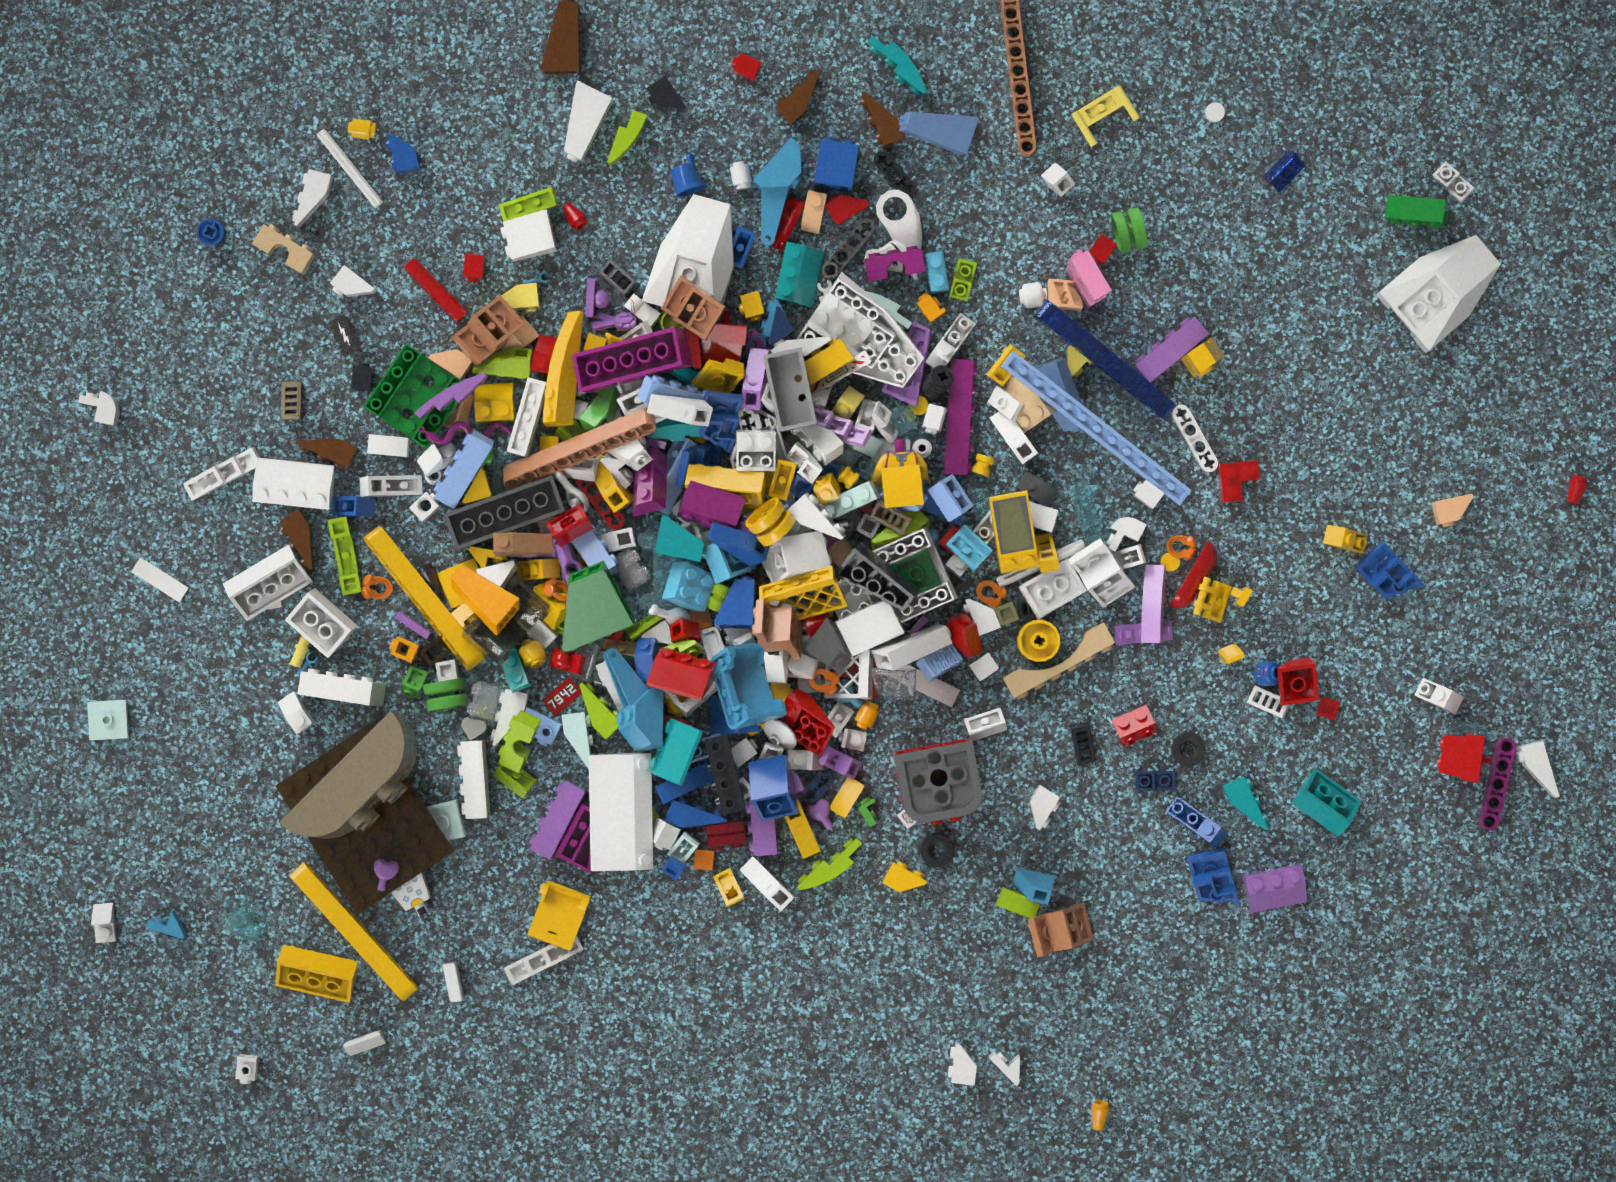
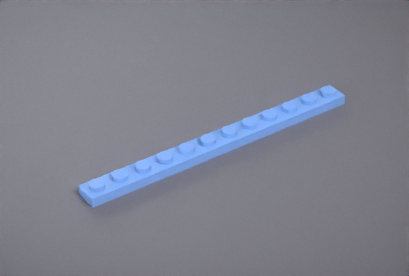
(1095, 427)

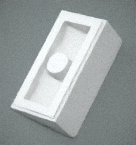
(583, 471)
(985, 724)
(453, 982)
(364, 1042)

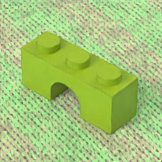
(514, 753)

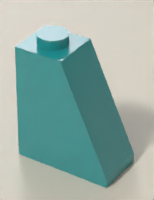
(678, 542)

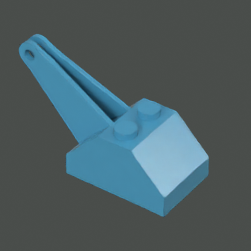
(774, 184)
(642, 708)

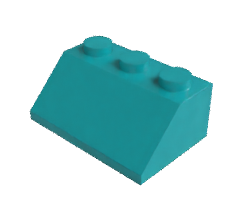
(799, 275)
(676, 752)
(1326, 802)

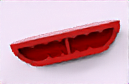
(1201, 568)

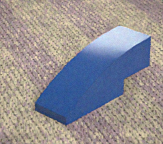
(694, 779)

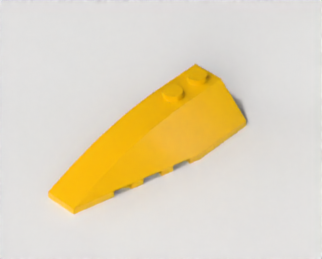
(561, 377)

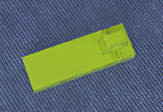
(529, 204)

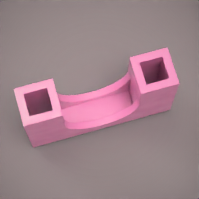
(1087, 278)

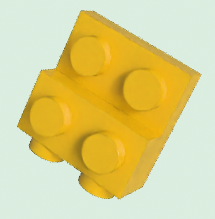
(719, 376)

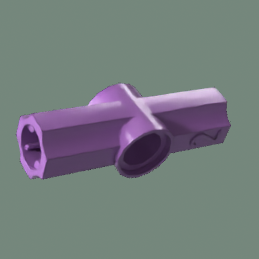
(567, 558)

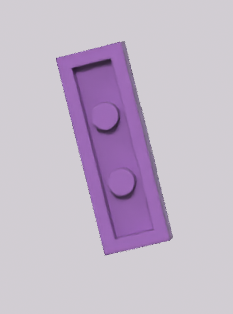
(1132, 633)

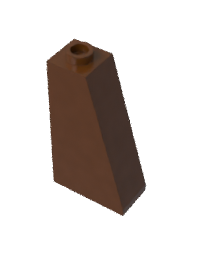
(563, 45)

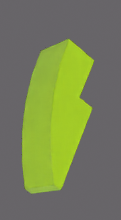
(627, 136)

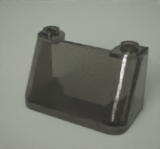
(498, 646)

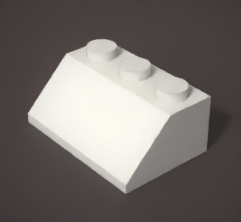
(321, 622)

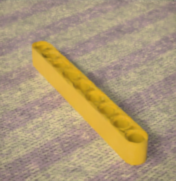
(422, 597)
(354, 931)

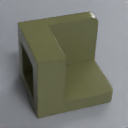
(1006, 614)

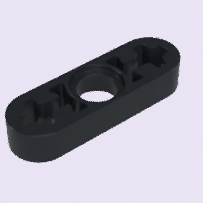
(889, 160)

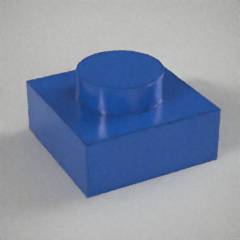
(673, 867)

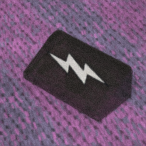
(344, 335)

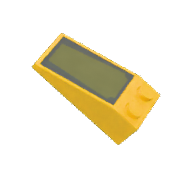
(1013, 532)

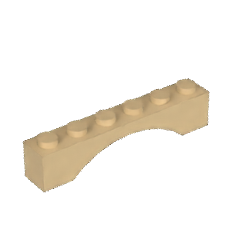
(1093, 641)

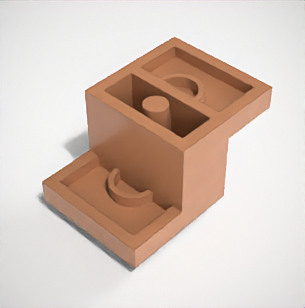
(693, 307)
(488, 330)
(777, 629)
(1060, 929)

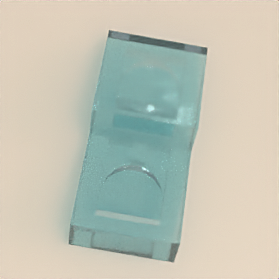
(975, 494)

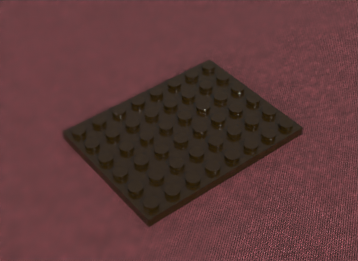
(400, 834)

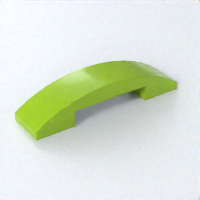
(345, 555)

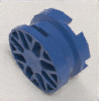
(211, 232)

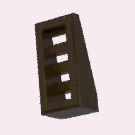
(426, 660)

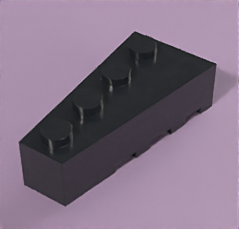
(877, 578)

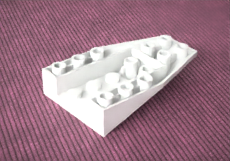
(697, 249)
(1440, 289)
(865, 325)
(890, 553)

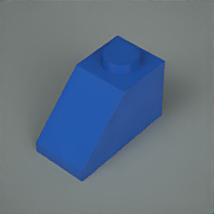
(353, 506)
(644, 656)

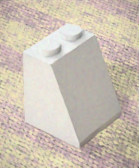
(529, 236)
(798, 555)

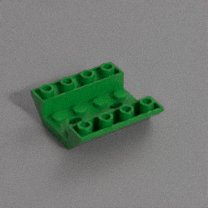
(405, 388)

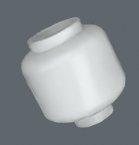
(1032, 295)

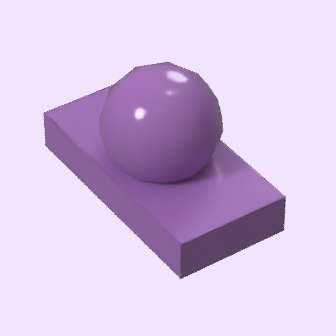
(594, 298)

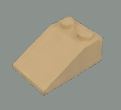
(1034, 408)

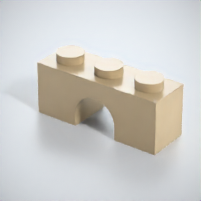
(299, 256)

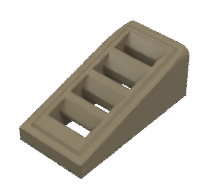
(295, 416)
(881, 519)

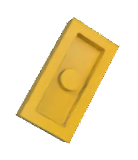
(997, 373)

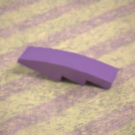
(458, 392)

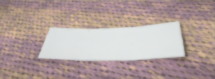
(159, 579)

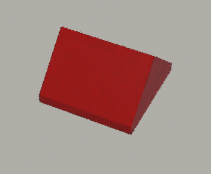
(569, 525)

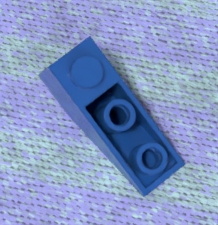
(739, 544)
(686, 815)
(1196, 821)

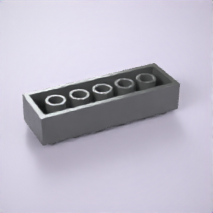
(505, 513)

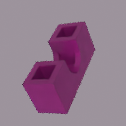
(878, 265)

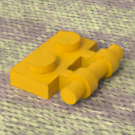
(1216, 600)

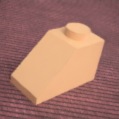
(813, 212)
(453, 361)
(1450, 509)

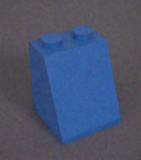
(836, 165)
(772, 787)

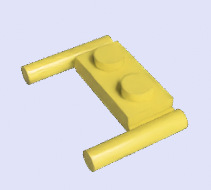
(1101, 108)

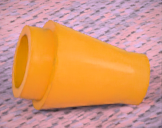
(1100, 1111)

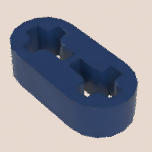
(821, 790)

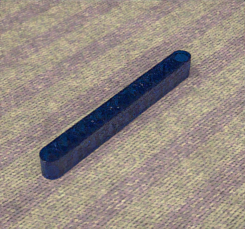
(1105, 359)

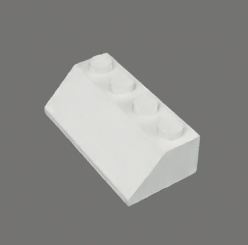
(293, 483)
(267, 582)
(475, 779)

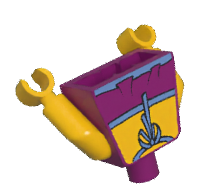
(900, 457)

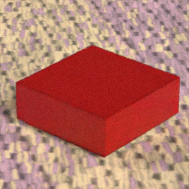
(1327, 708)

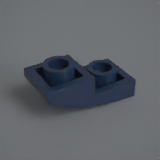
(1155, 780)

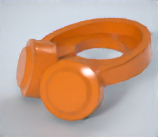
(1188, 554)
(370, 580)
(550, 589)
(1000, 591)
(828, 689)

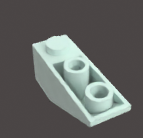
(576, 731)

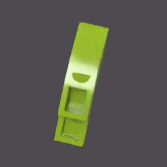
(824, 872)

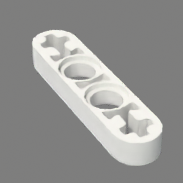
(1191, 440)

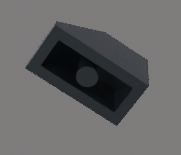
(665, 96)

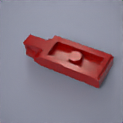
(790, 215)

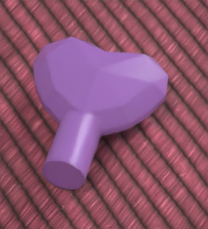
(820, 812)
(385, 871)

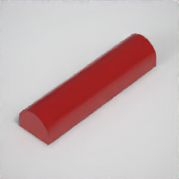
(436, 290)

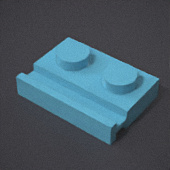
(969, 547)

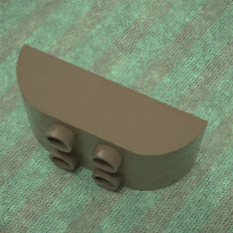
(358, 783)

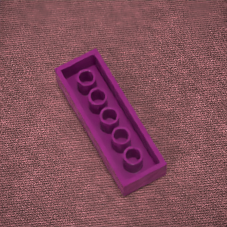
(631, 359)

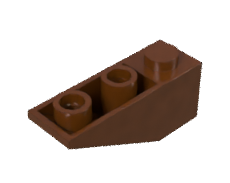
(796, 104)
(885, 123)
(334, 449)
(300, 533)

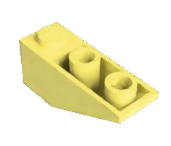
(523, 297)

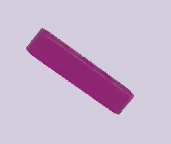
(1503, 776)

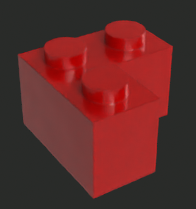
(1230, 478)

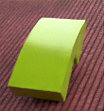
(962, 279)
(689, 647)
(1017, 903)

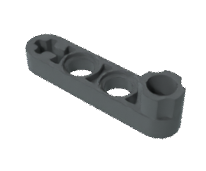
(850, 251)

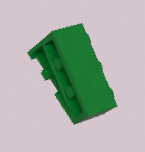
(1417, 211)

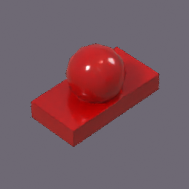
(567, 661)

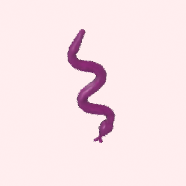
(468, 430)

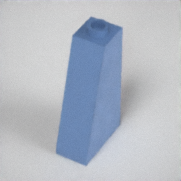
(942, 130)
(1060, 374)

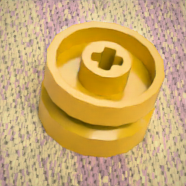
(770, 521)
(1048, 635)

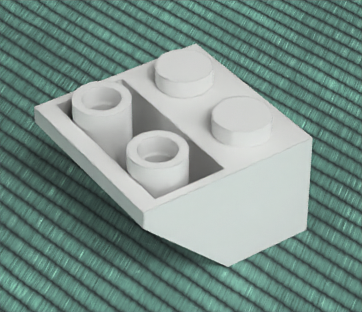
(755, 450)

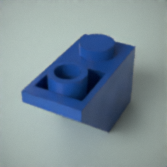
(404, 155)

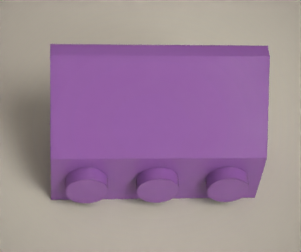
(1275, 888)

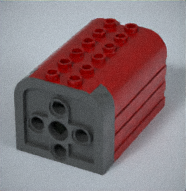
(938, 781)

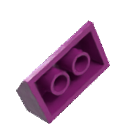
(650, 484)
(710, 505)

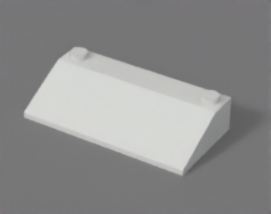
(620, 812)

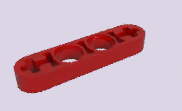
(595, 500)

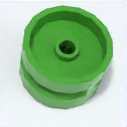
(1129, 230)
(446, 695)

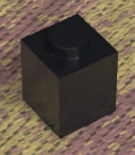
(362, 377)

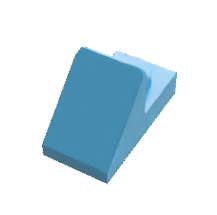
(173, 927)

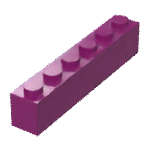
(958, 418)

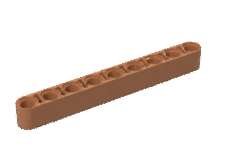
(1022, 80)
(579, 449)

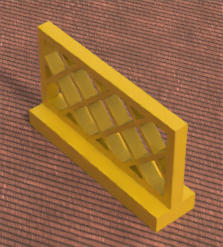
(803, 583)

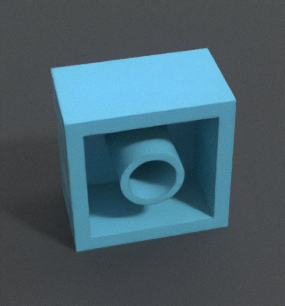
(723, 564)
(688, 586)

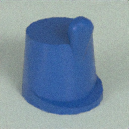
(687, 179)

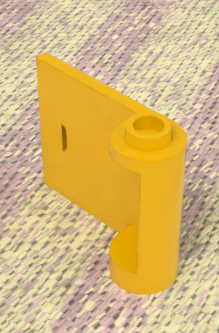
(560, 913)

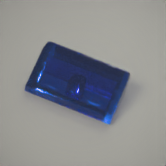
(1284, 170)

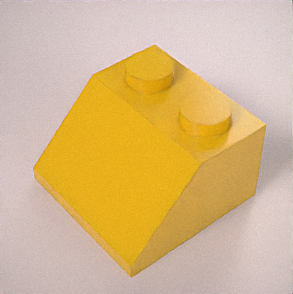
(494, 403)

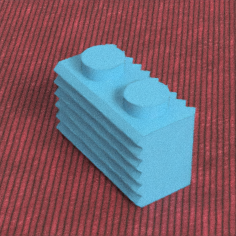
(936, 272)

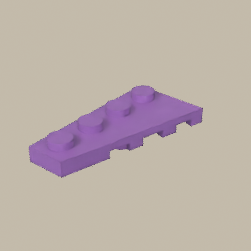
(910, 392)

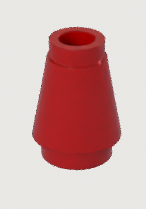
(574, 216)
(1577, 487)

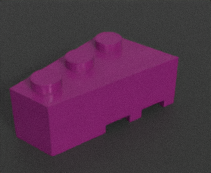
(576, 841)

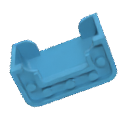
(744, 686)

